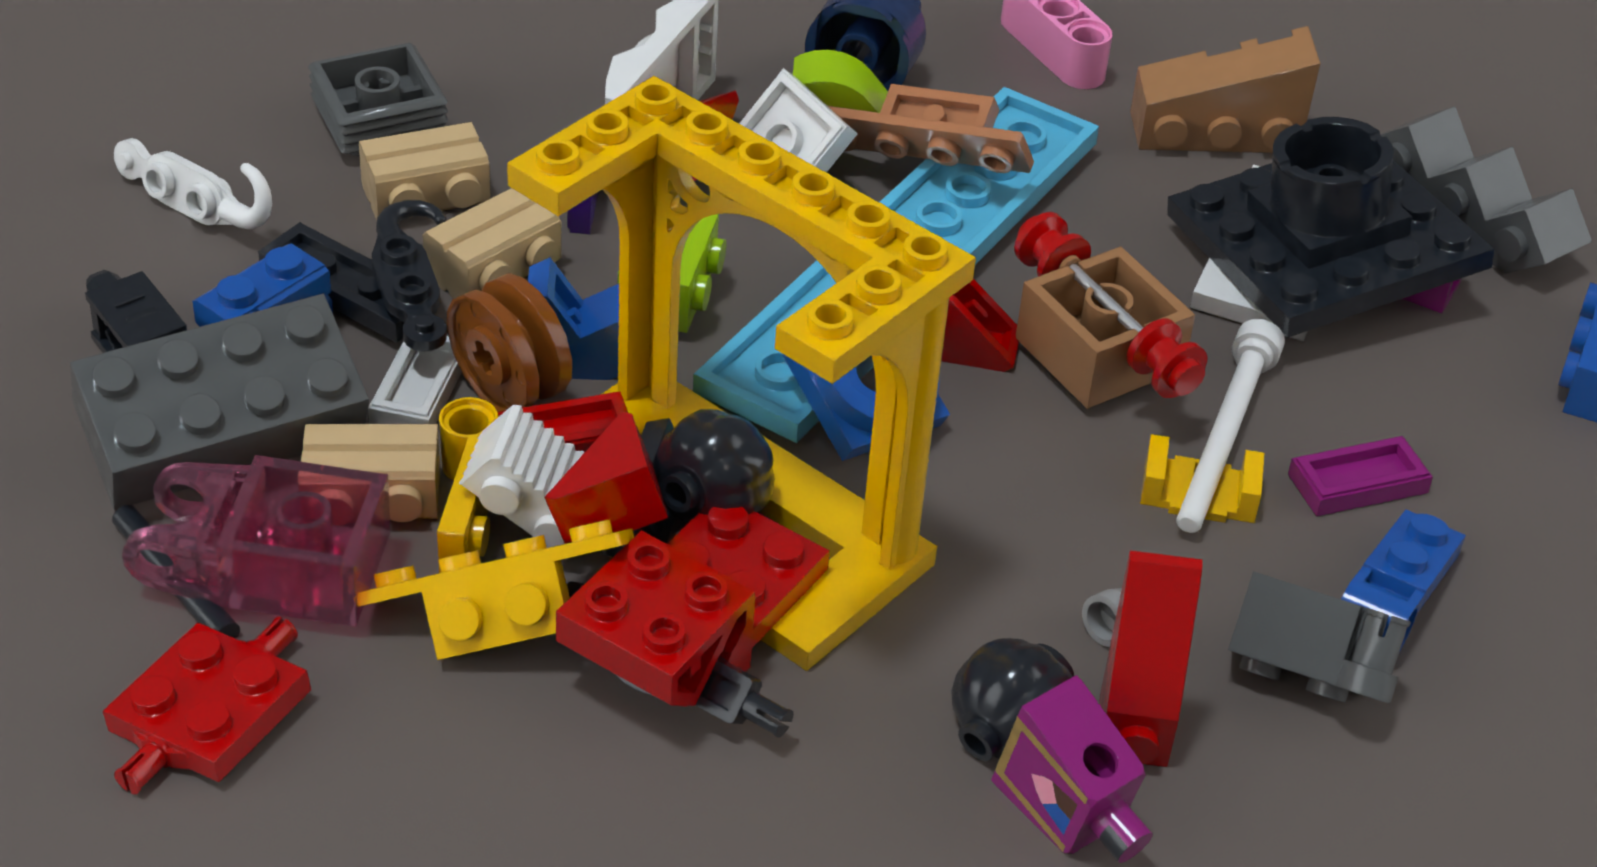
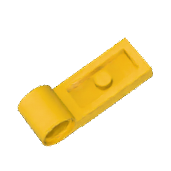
(464, 519)

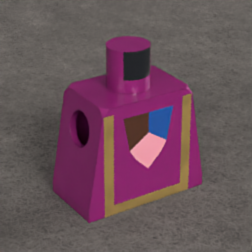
(1073, 773)

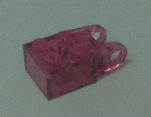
(268, 537)

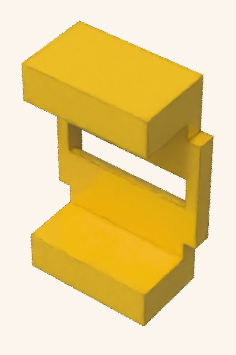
(1169, 479)

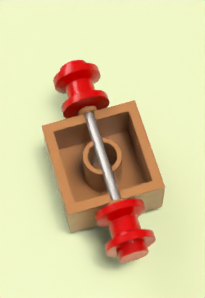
(1102, 318)

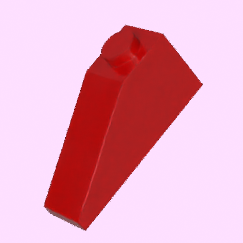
(1151, 652)

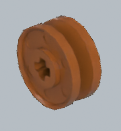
(509, 343)

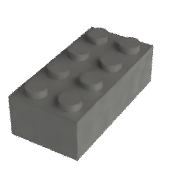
(215, 395)

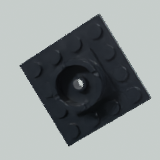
(1328, 227)

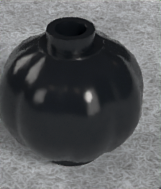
(714, 463)
(996, 685)

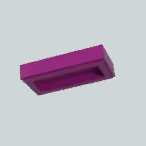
(1359, 475)

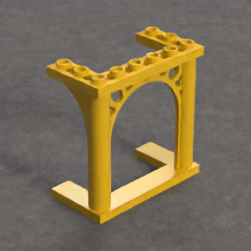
(884, 305)

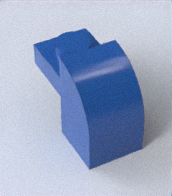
(588, 322)

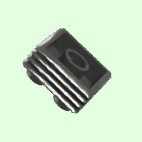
(376, 95)

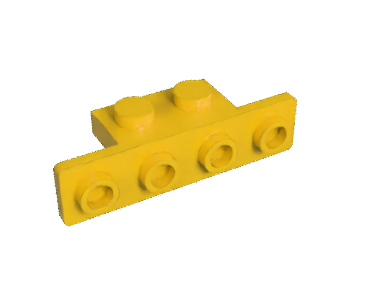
(495, 601)

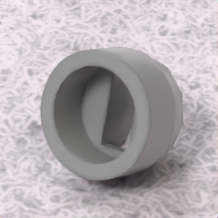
(1100, 615)

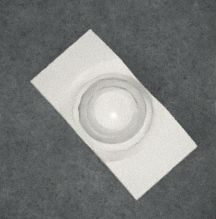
(677, 52)

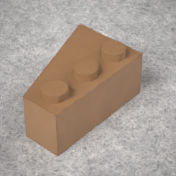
(1227, 98)

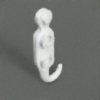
(193, 188)

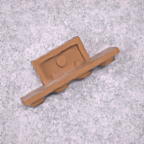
(940, 128)

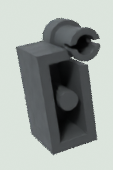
(1317, 637)

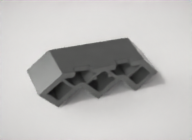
(1489, 193)

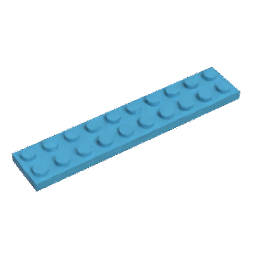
(956, 202)

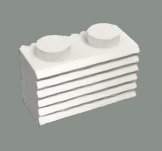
(516, 468)

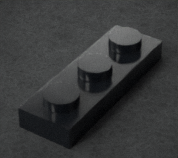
(351, 279)

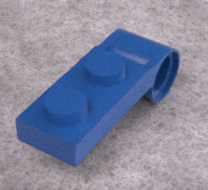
(1405, 567)

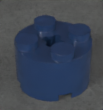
(876, 32)

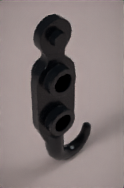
(407, 276)

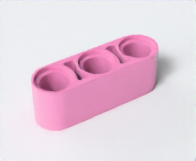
(1063, 37)

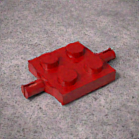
(206, 703)

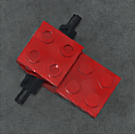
(691, 610)

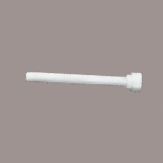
(1255, 352)

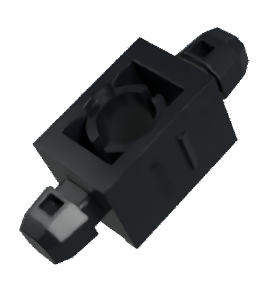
(128, 310)

